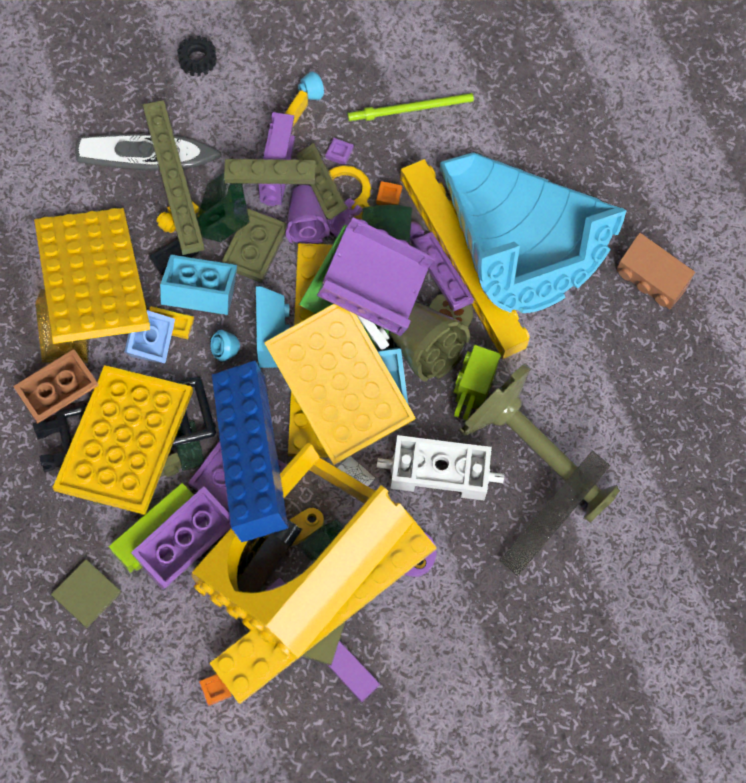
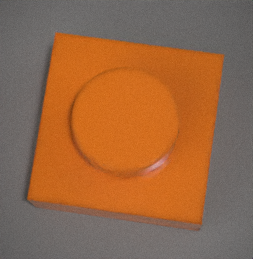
(389, 194)
(214, 690)

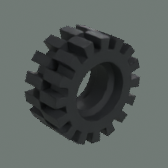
(197, 66)

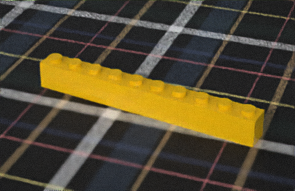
(444, 223)

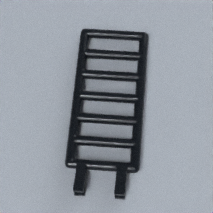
(60, 425)

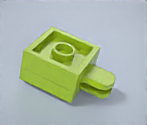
(475, 379)

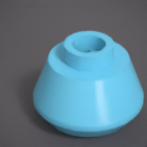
(312, 85)
(224, 345)

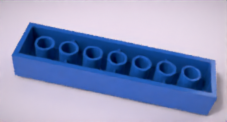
(249, 452)

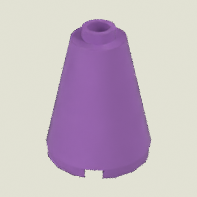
(306, 218)

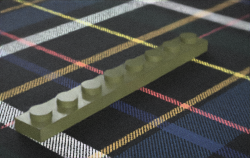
(173, 178)

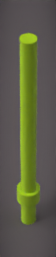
(370, 113)

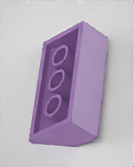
(182, 538)

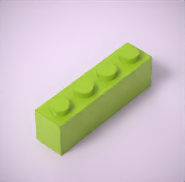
(143, 528)

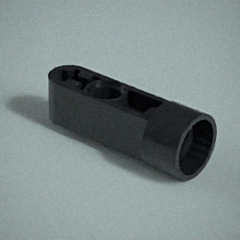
(264, 557)

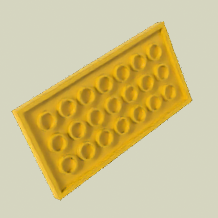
(90, 276)

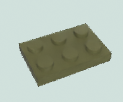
(255, 246)

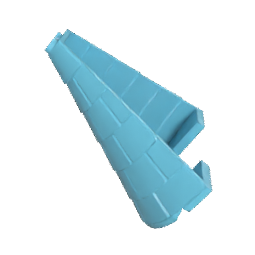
(526, 232)

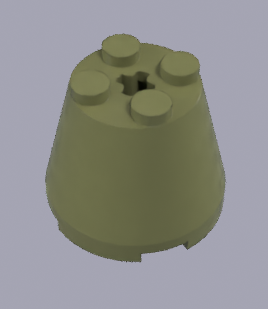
(431, 342)

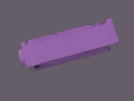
(278, 147)

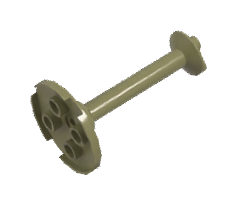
(504, 408)

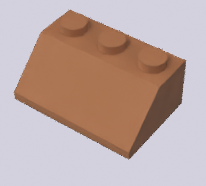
(655, 271)
(55, 386)

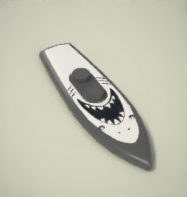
(137, 151)

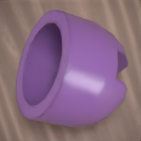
(416, 230)

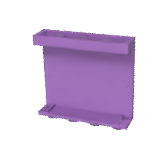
(375, 276)

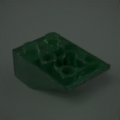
(222, 210)

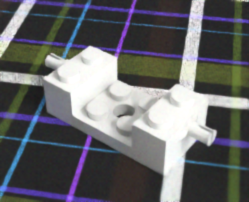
(466, 471)

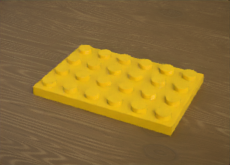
(339, 382)
(123, 439)

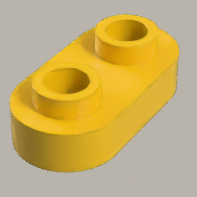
(308, 527)

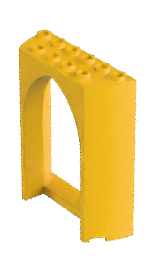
(304, 606)

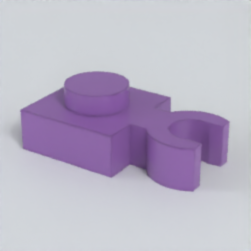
(344, 217)

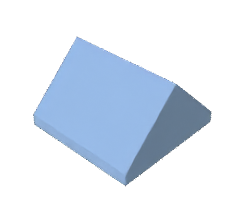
(153, 343)

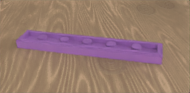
(347, 667)

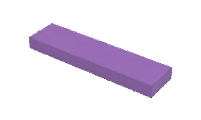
(444, 272)

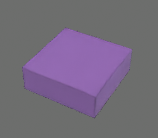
(339, 151)

